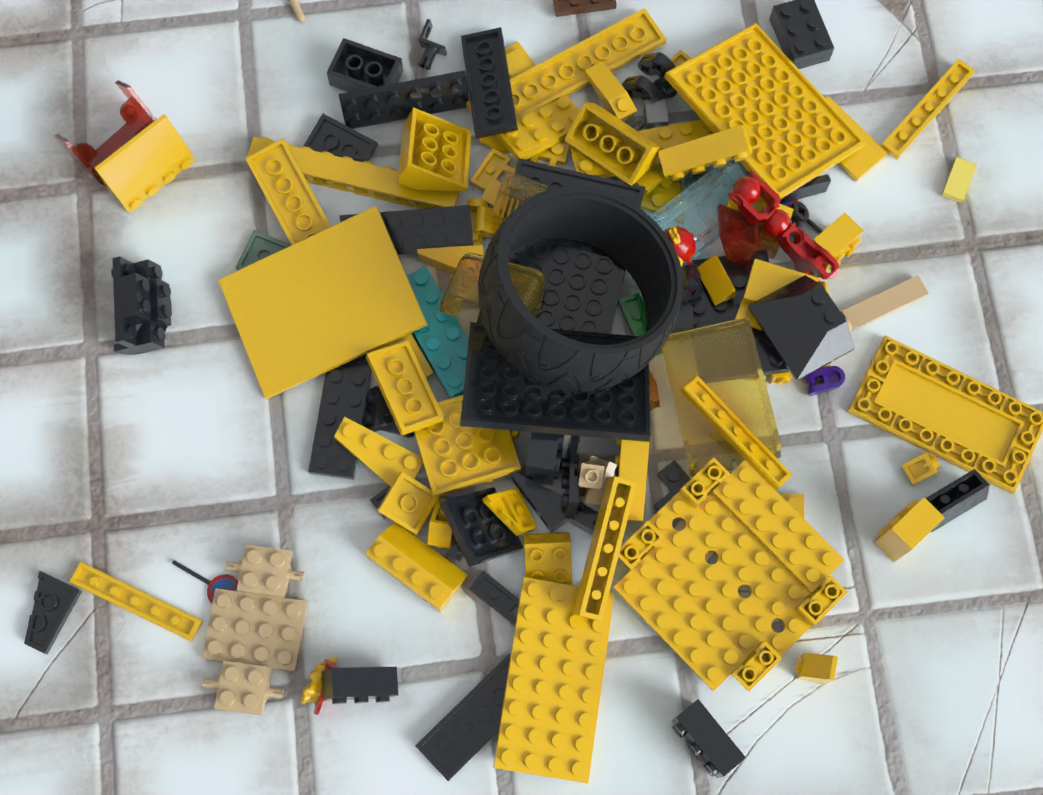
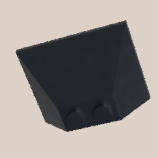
(803, 326)

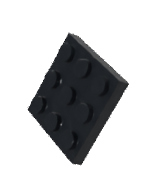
(478, 529)

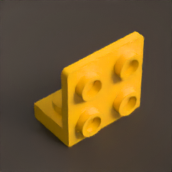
(549, 557)

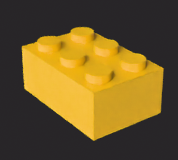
(908, 528)

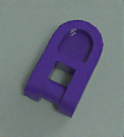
(831, 377)

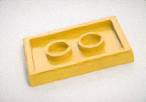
(768, 278)

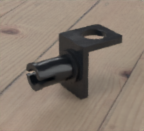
(431, 48)

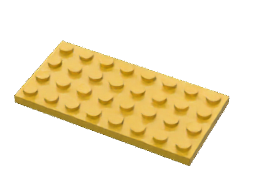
(552, 684)

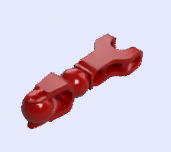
(777, 223)

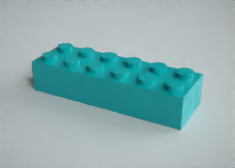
(443, 338)

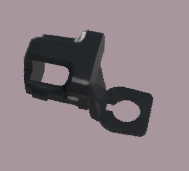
(691, 290)

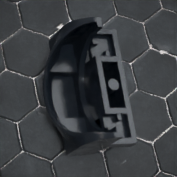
(143, 300)

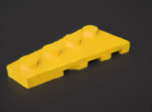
(377, 452)

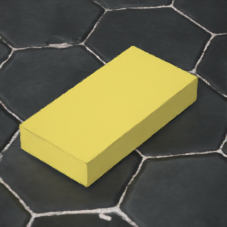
(959, 180)

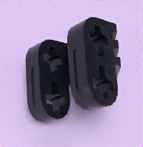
(642, 87)

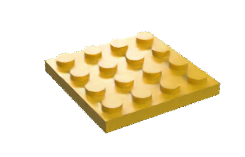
(462, 455)

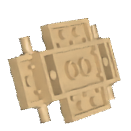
(254, 630)

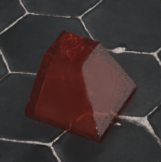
(737, 235)

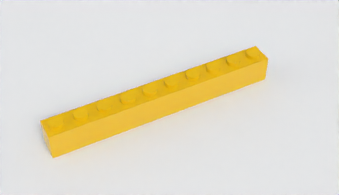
(360, 177)

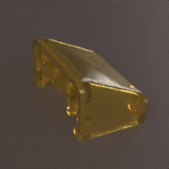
(464, 285)

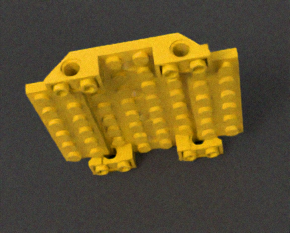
(757, 545)

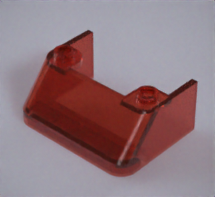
(137, 118)

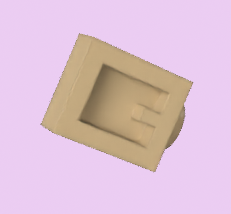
(590, 474)

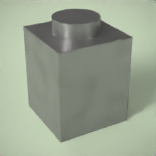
(655, 113)

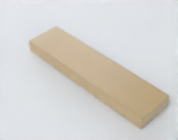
(885, 302)

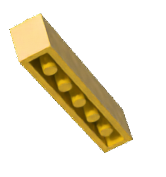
(604, 548)

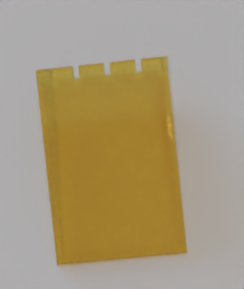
(730, 366)

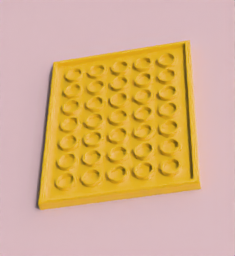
(786, 118)
(322, 302)

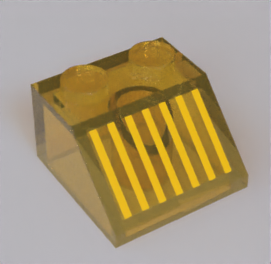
(513, 192)

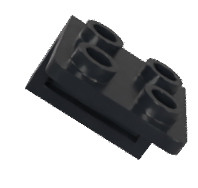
(378, 414)

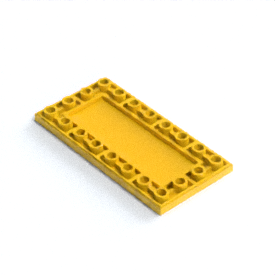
(948, 414)

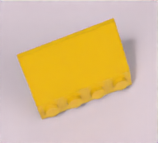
(433, 154)
(145, 164)

